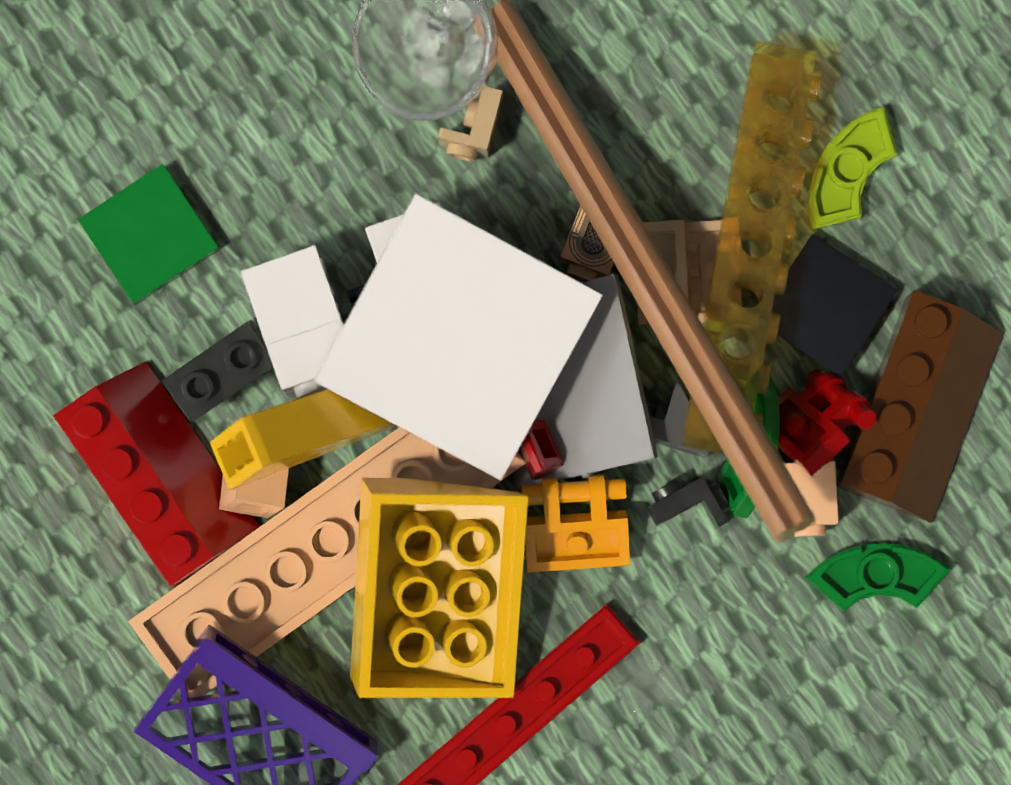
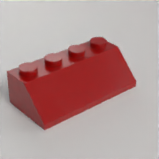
(154, 471)

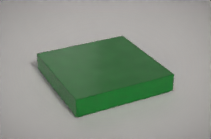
(148, 234)

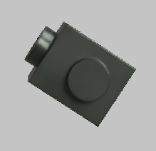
(675, 499)

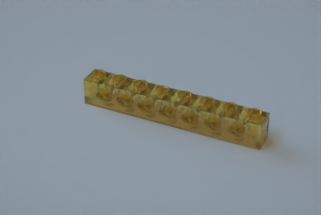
(771, 72)

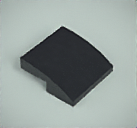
(830, 304)

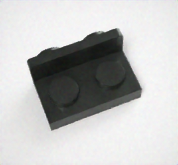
(219, 372)

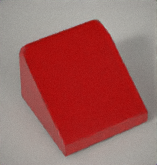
(540, 451)

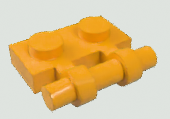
(576, 539)

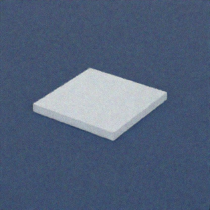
(458, 337)

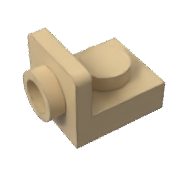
(482, 119)

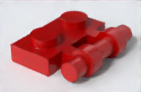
(814, 436)

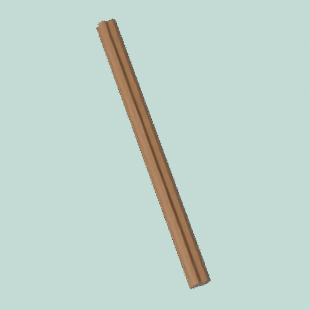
(650, 279)

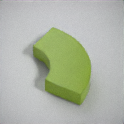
(845, 166)

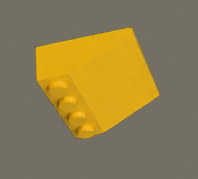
(437, 590)

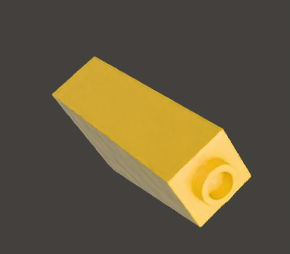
(292, 435)

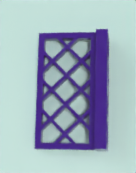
(272, 694)

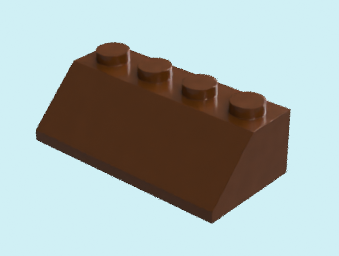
(920, 406)

